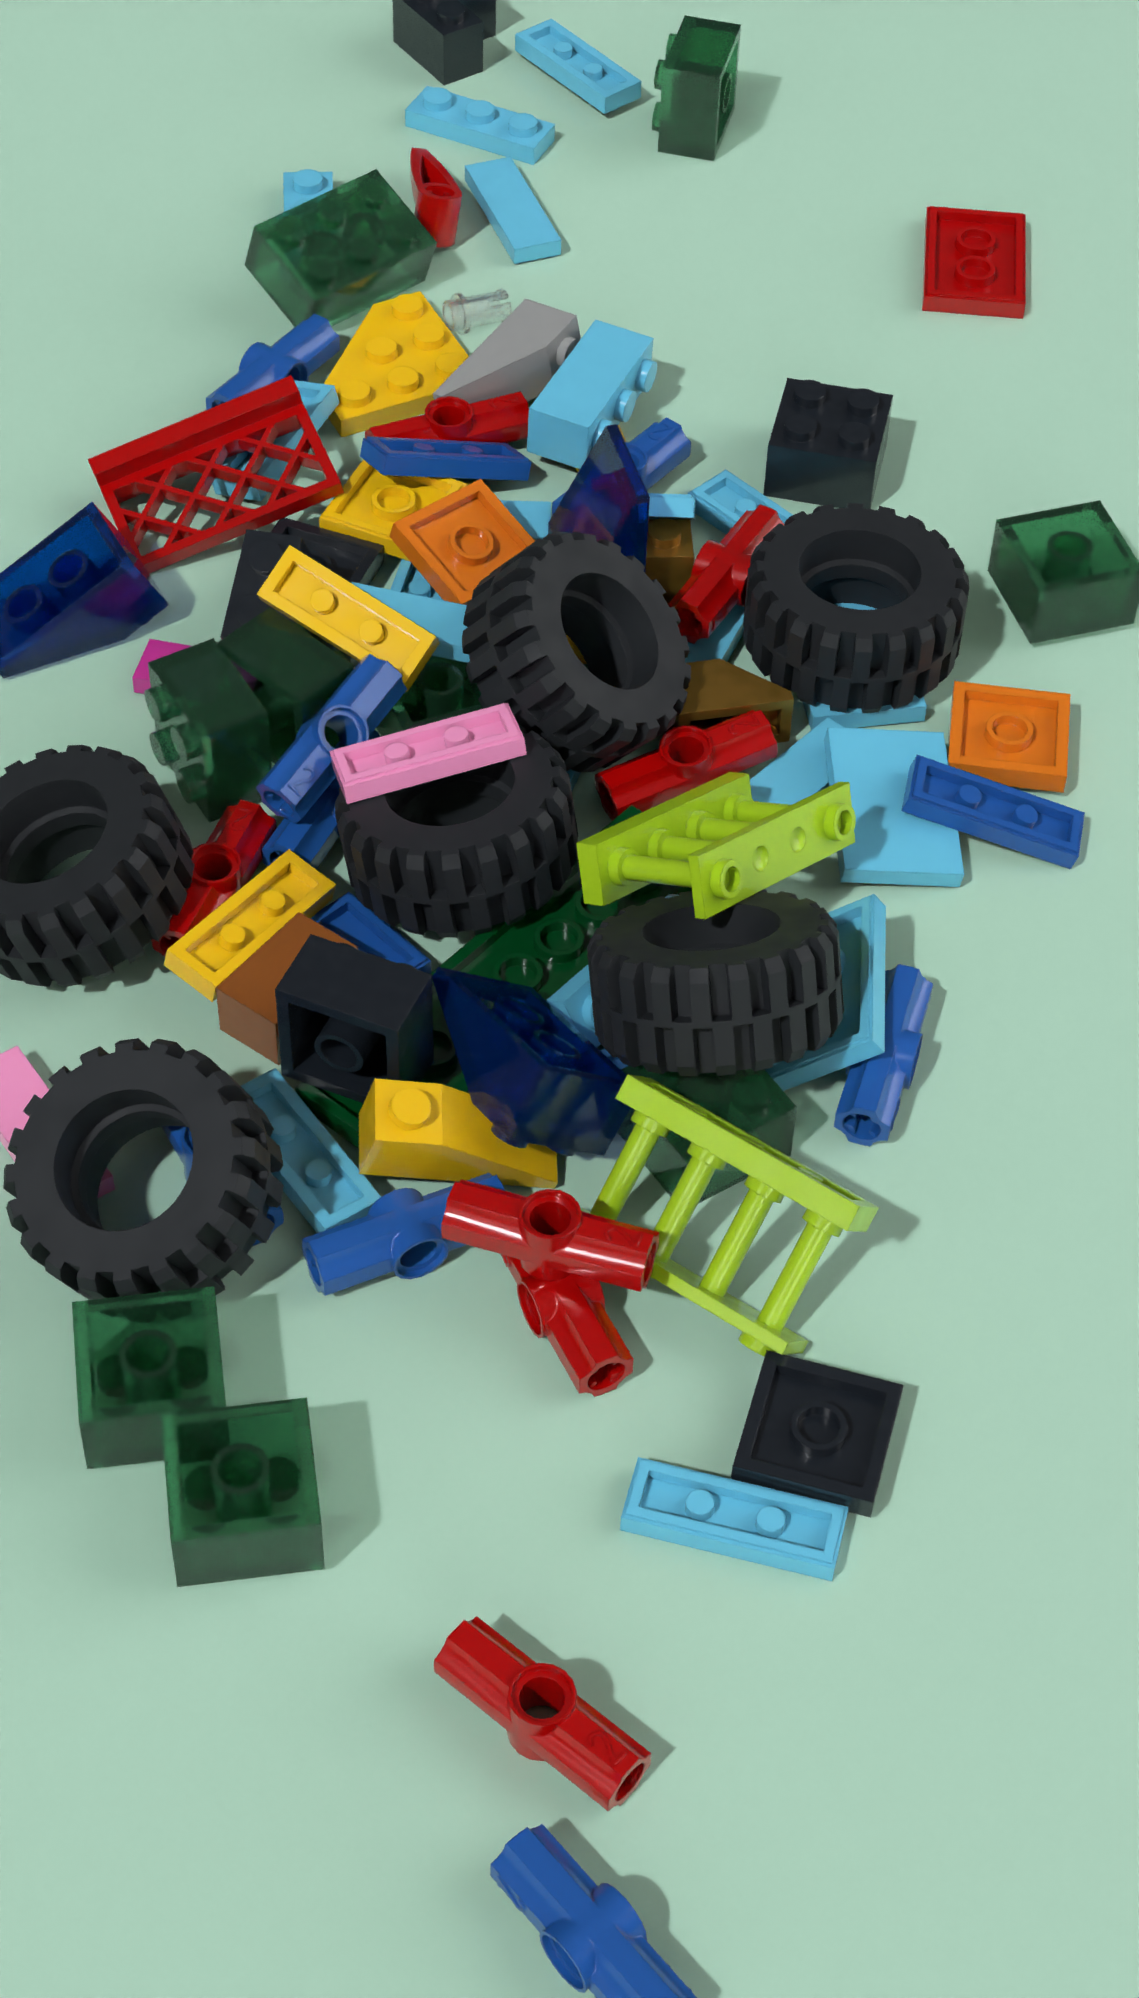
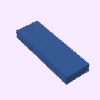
(445, 458)
(993, 811)

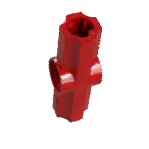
(452, 418)
(721, 575)
(685, 761)
(221, 866)
(550, 1235)
(576, 1325)
(574, 1741)

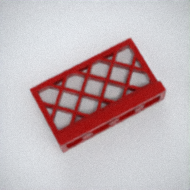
(202, 446)

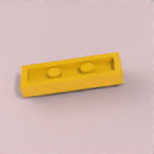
(346, 615)
(247, 921)

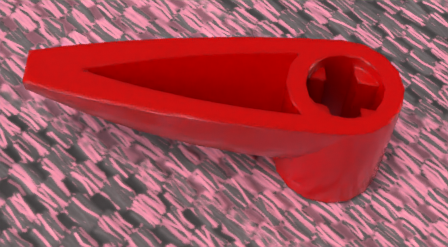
(435, 197)

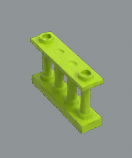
(715, 844)
(769, 1180)

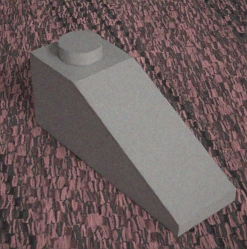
(516, 355)

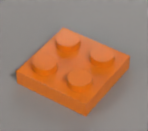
(460, 540)
(1010, 735)

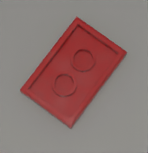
(974, 262)

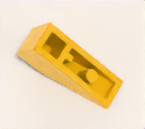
(441, 1135)

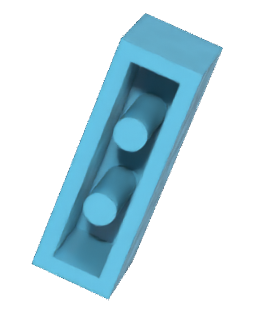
(590, 391)

